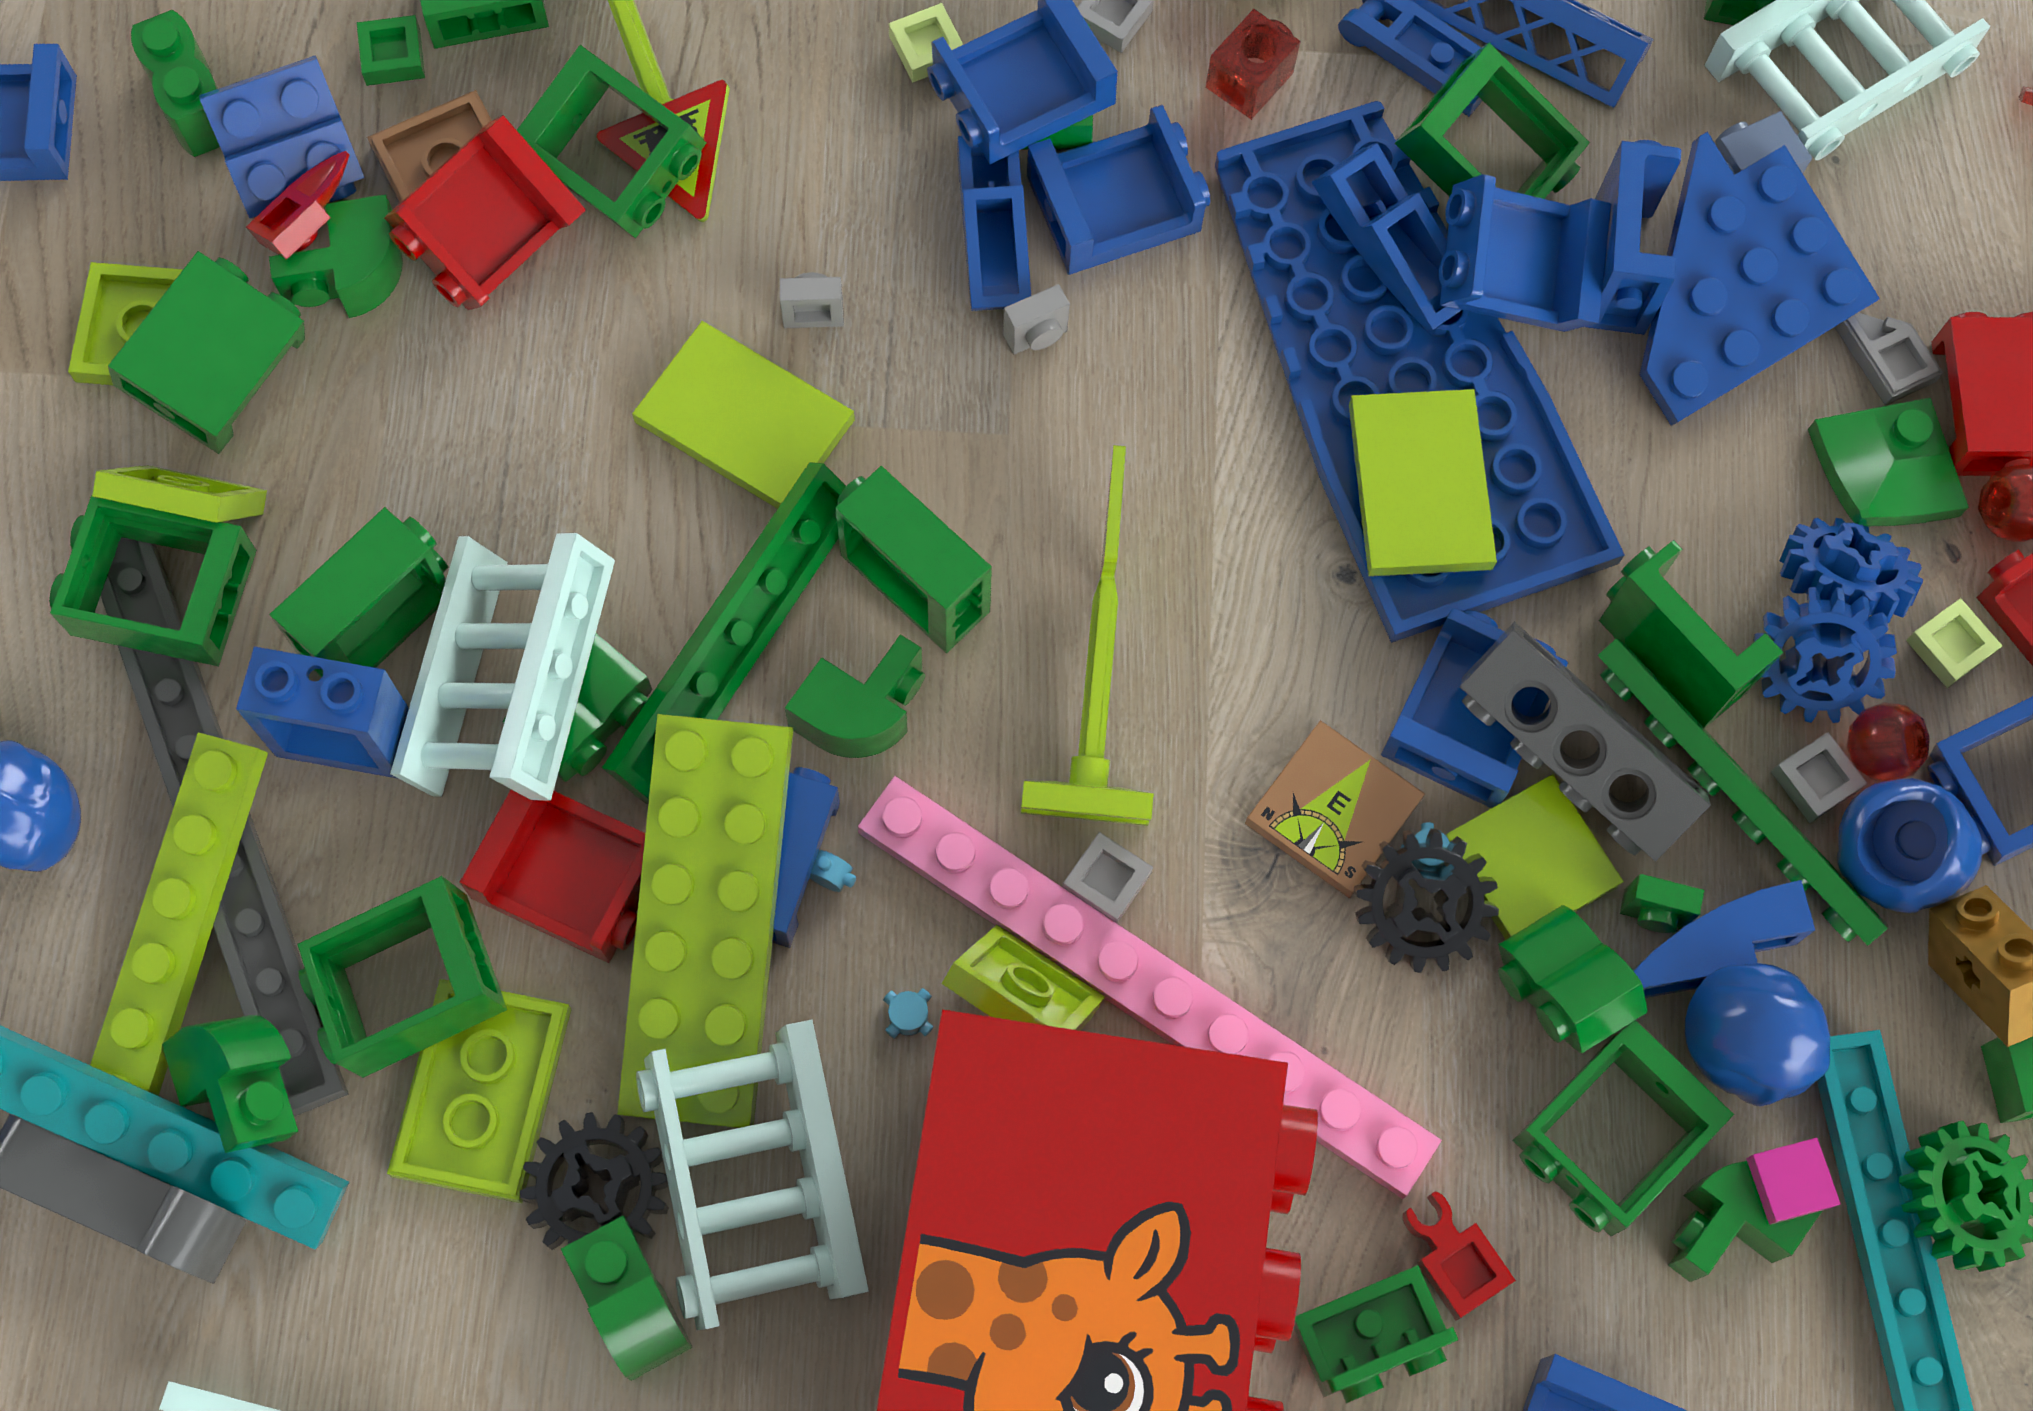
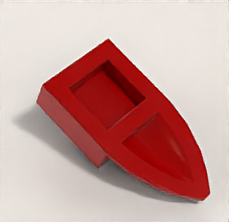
(298, 212)

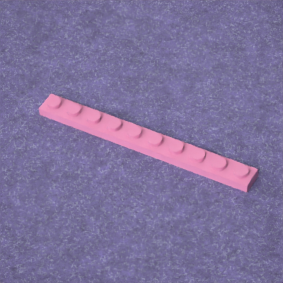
(1140, 978)

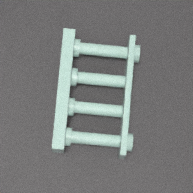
(1793, 23)
(548, 678)
(818, 1195)

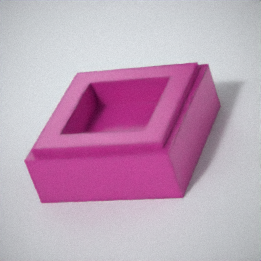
(1793, 1181)

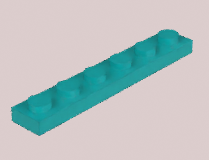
(165, 1140)
(1896, 1266)

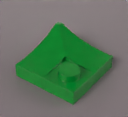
(1890, 464)

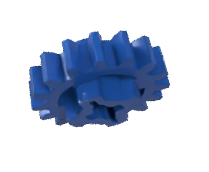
(1854, 561)
(1826, 648)

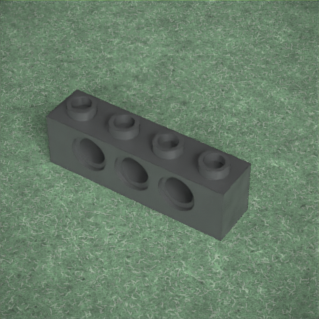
(1671, 796)

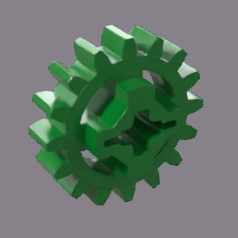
(1970, 1196)

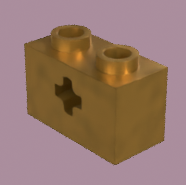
(2000, 962)

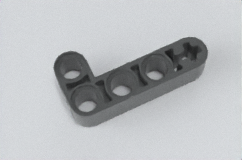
(116, 1200)

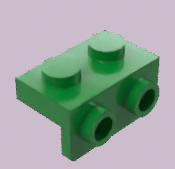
(1372, 1333)

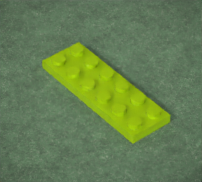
(706, 907)

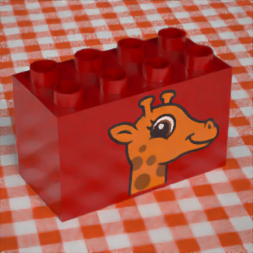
(1094, 1225)

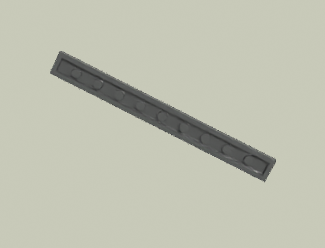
(250, 915)

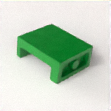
(206, 349)
(1678, 642)

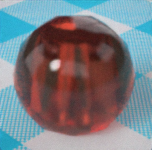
(2008, 503)
(1888, 742)

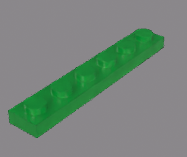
(738, 621)
(1757, 813)

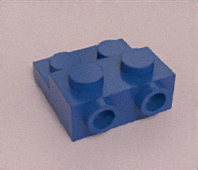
(279, 130)

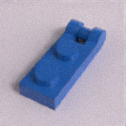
(1413, 43)

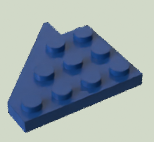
(1751, 280)

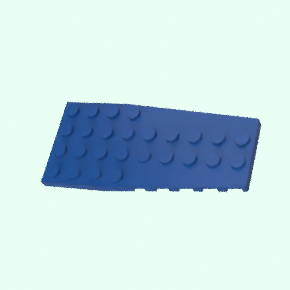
(1351, 336)

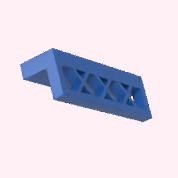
(1576, 20)

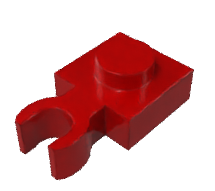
(1462, 1264)

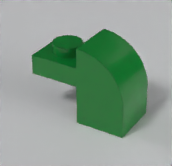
(357, 267)
(854, 716)
(238, 1072)
(1731, 1210)
(626, 1299)

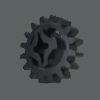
(1448, 882)
(626, 1172)

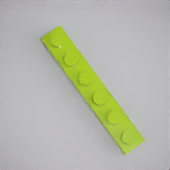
(178, 910)

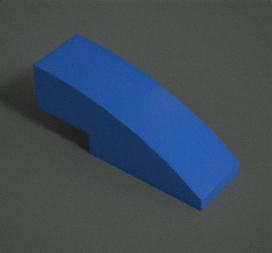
(993, 228)
(1389, 231)
(1727, 937)

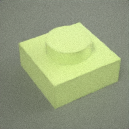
(914, 35)
(1954, 643)

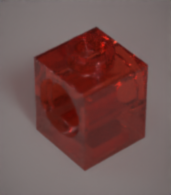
(1246, 83)

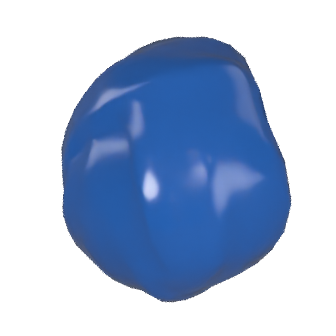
(36, 809)
(1908, 845)
(1757, 1033)

